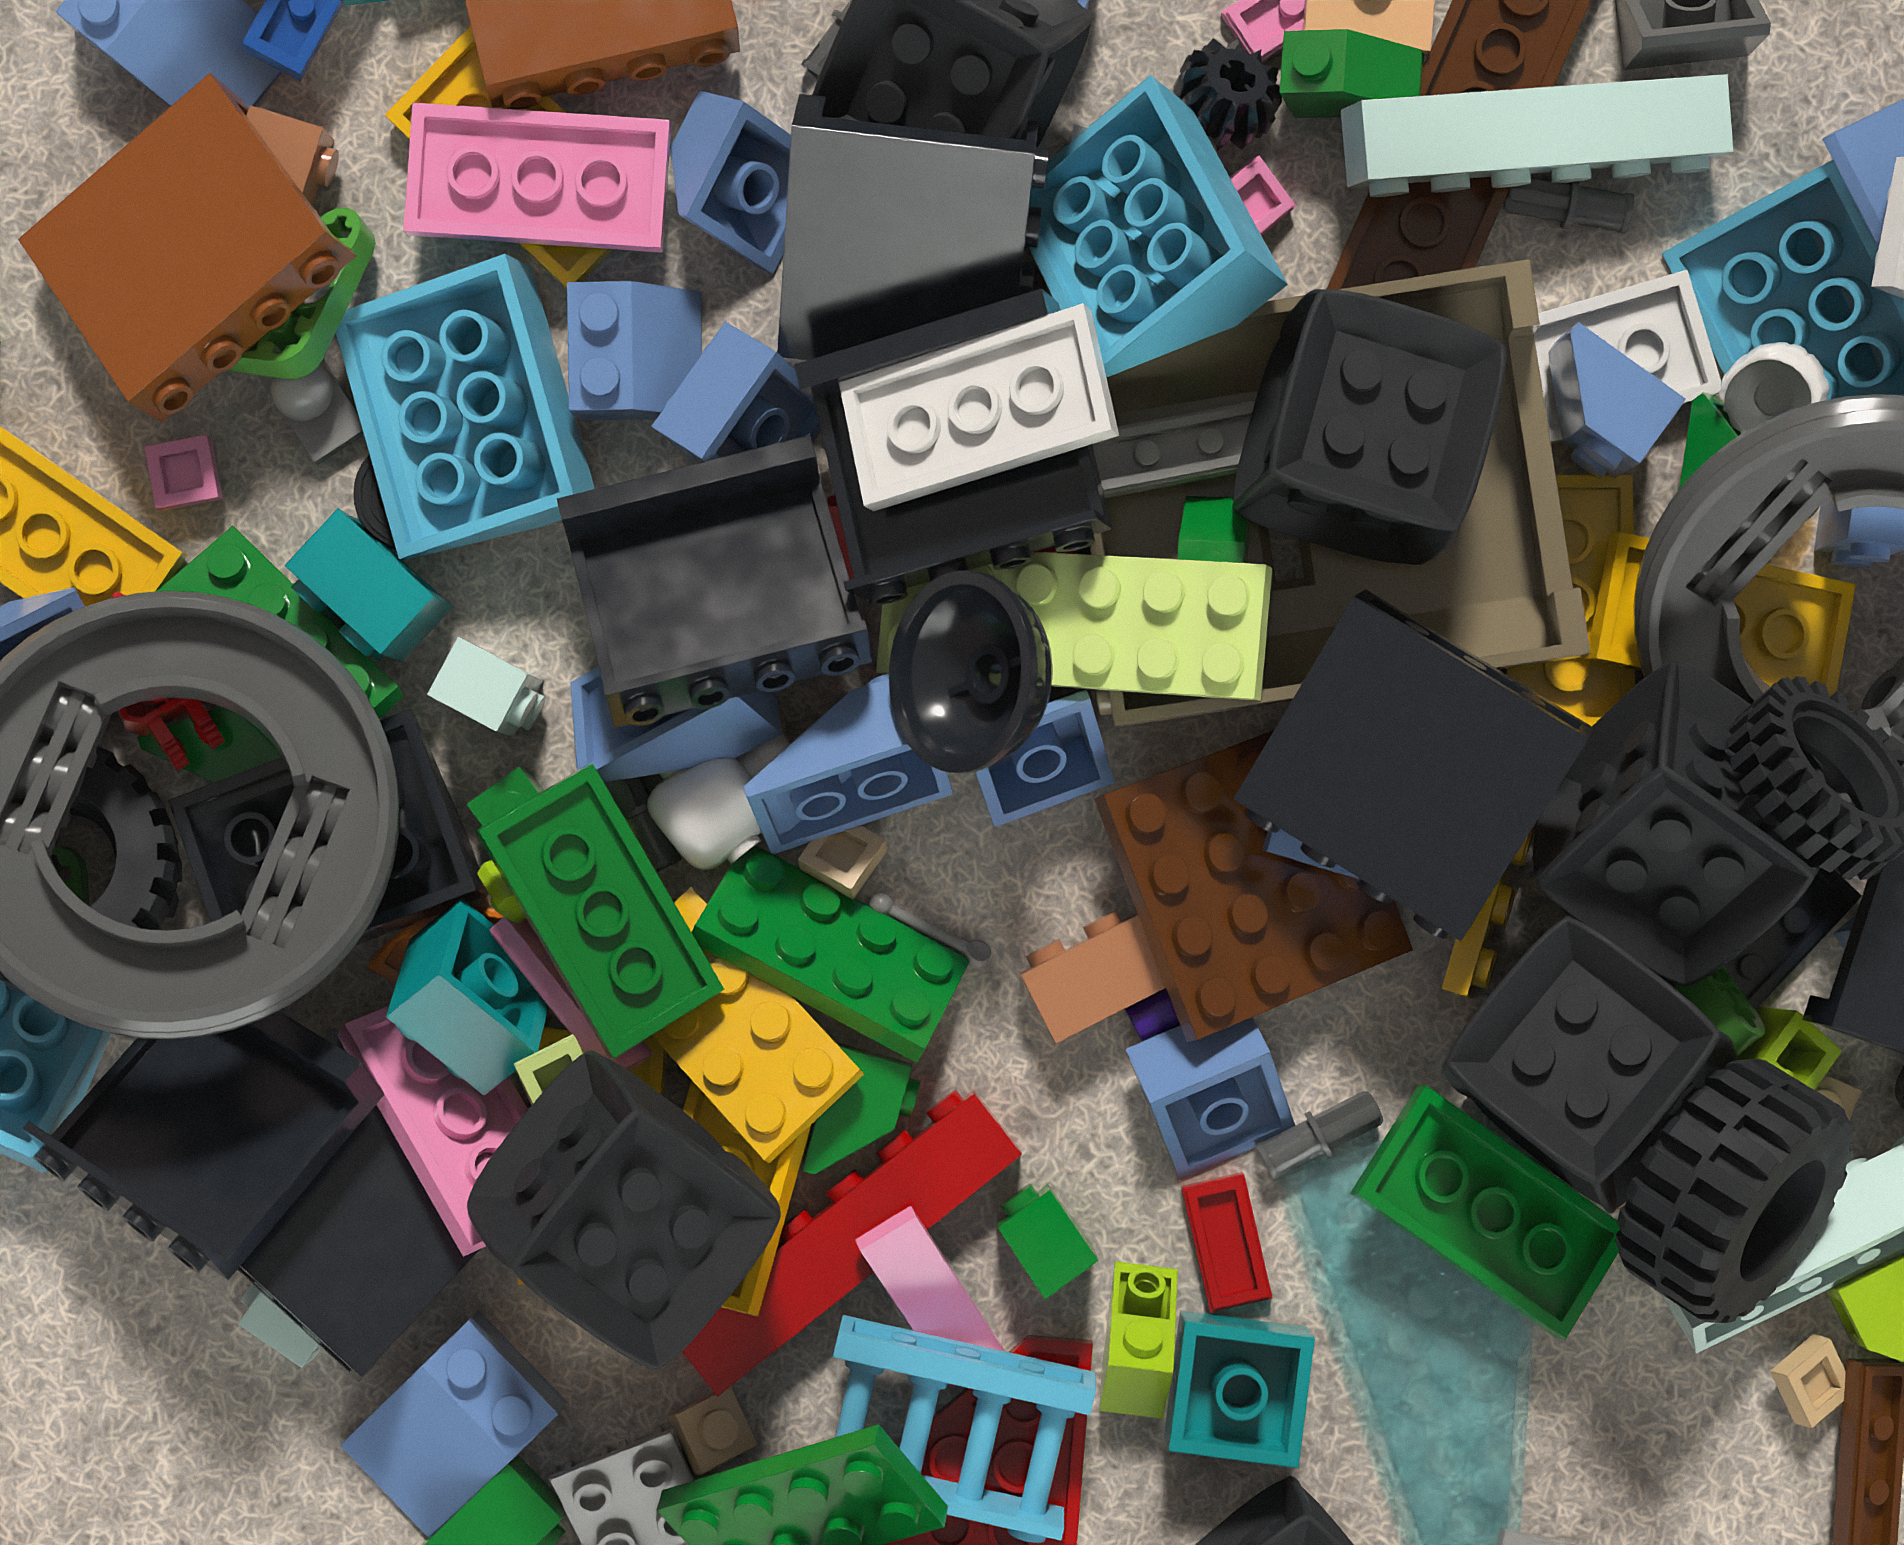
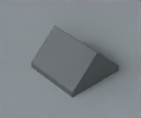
(1688, 30)

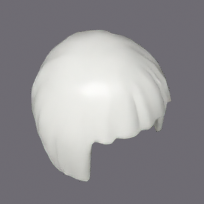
(1770, 383)

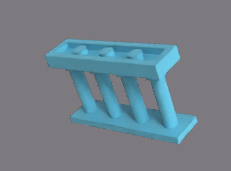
(995, 1380)

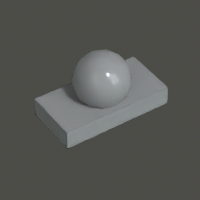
(316, 411)

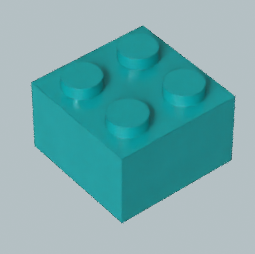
(368, 586)
(467, 999)
(1239, 1389)

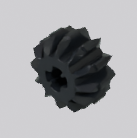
(1229, 92)

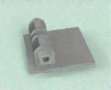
(618, 1493)

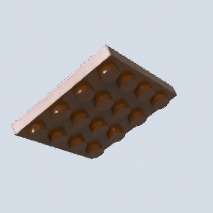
(1224, 916)

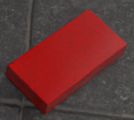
(1226, 1242)

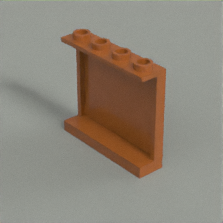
(581, 44)
(184, 250)

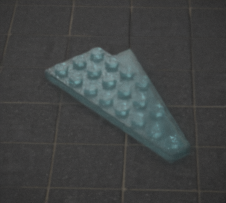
(1428, 1356)

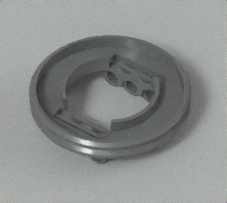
(1737, 518)
(321, 867)

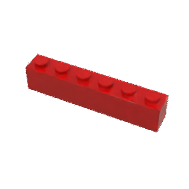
(819, 1253)

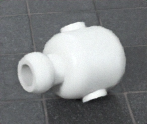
(707, 808)

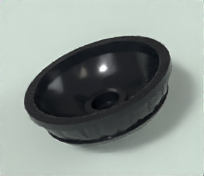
(968, 672)

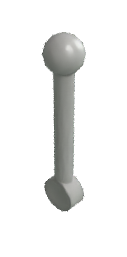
(976, 951)

